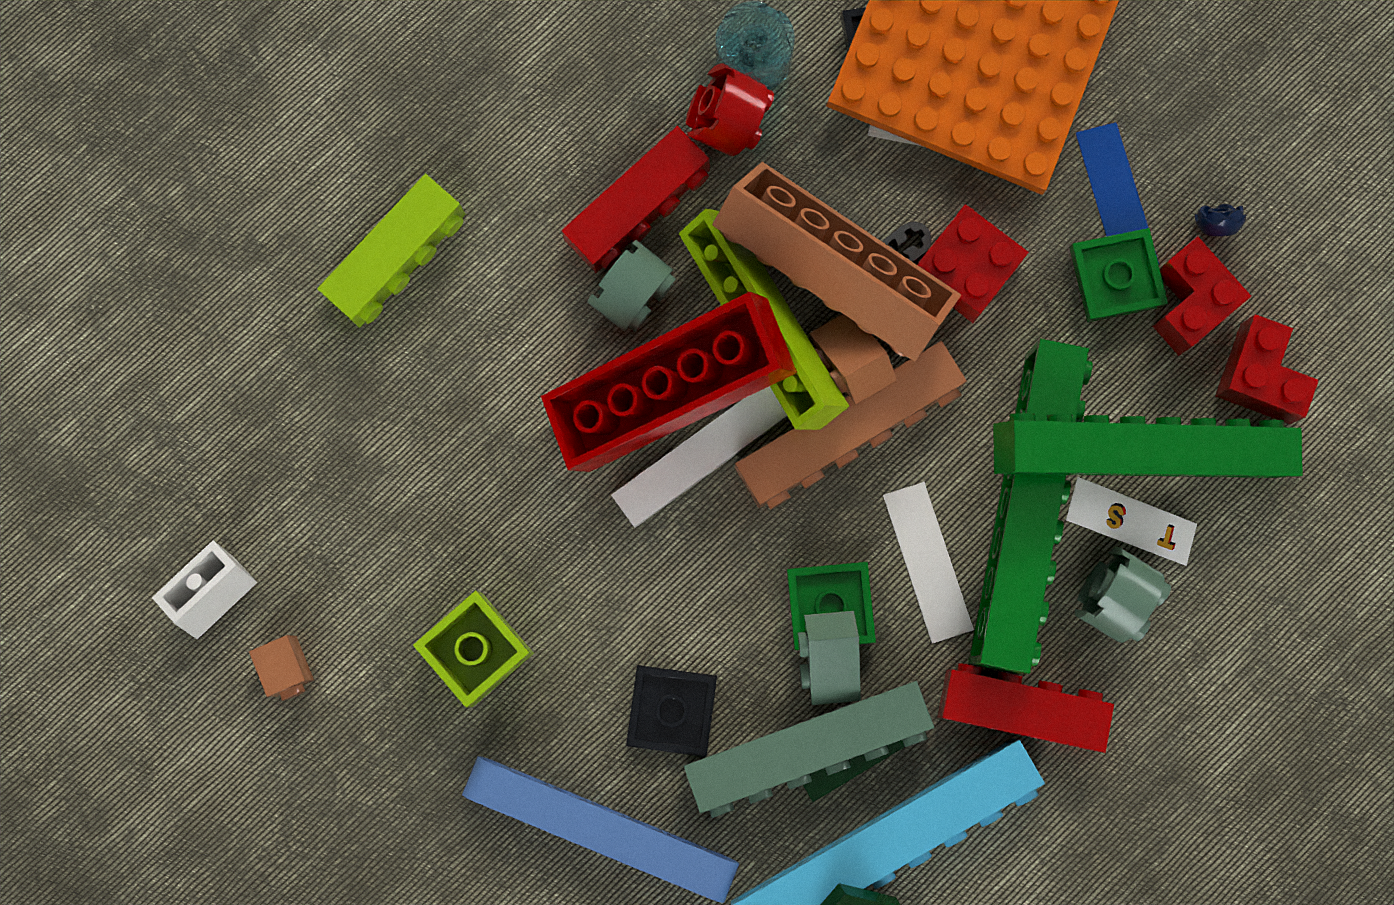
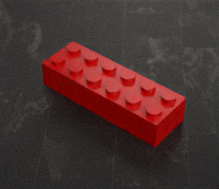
(669, 383)

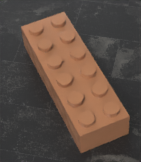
(835, 260)

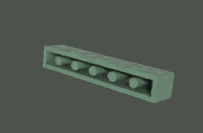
(809, 747)

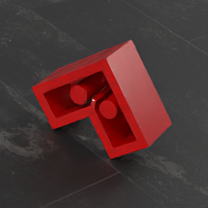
(1206, 295)
(1256, 377)

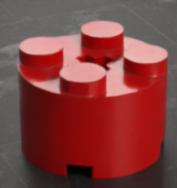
(728, 111)

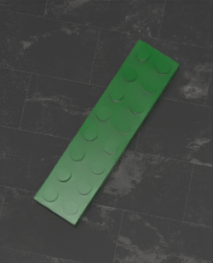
(1028, 521)

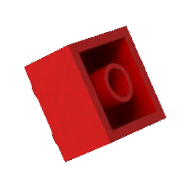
(973, 261)

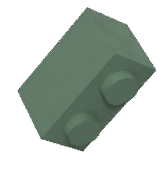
(831, 656)

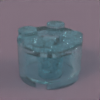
(759, 26)

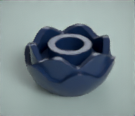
(1221, 220)

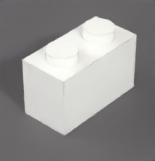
(204, 590)

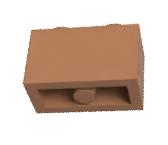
(853, 358)

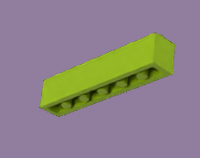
(732, 270)

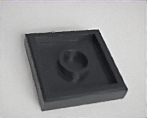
(671, 711)

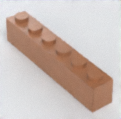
(803, 454)

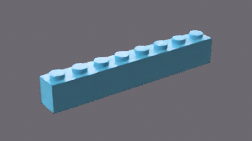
(907, 830)

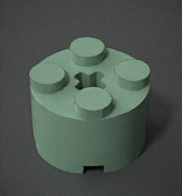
(632, 286)
(1122, 596)

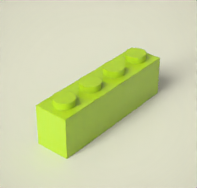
(393, 251)

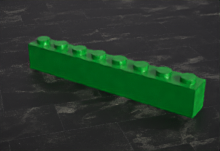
(1146, 449)

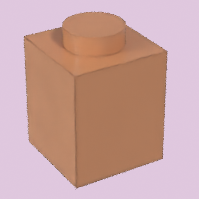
(282, 667)

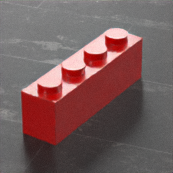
(637, 200)
(1026, 710)

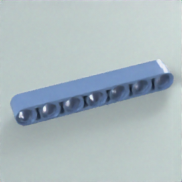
(601, 829)

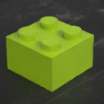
(473, 649)

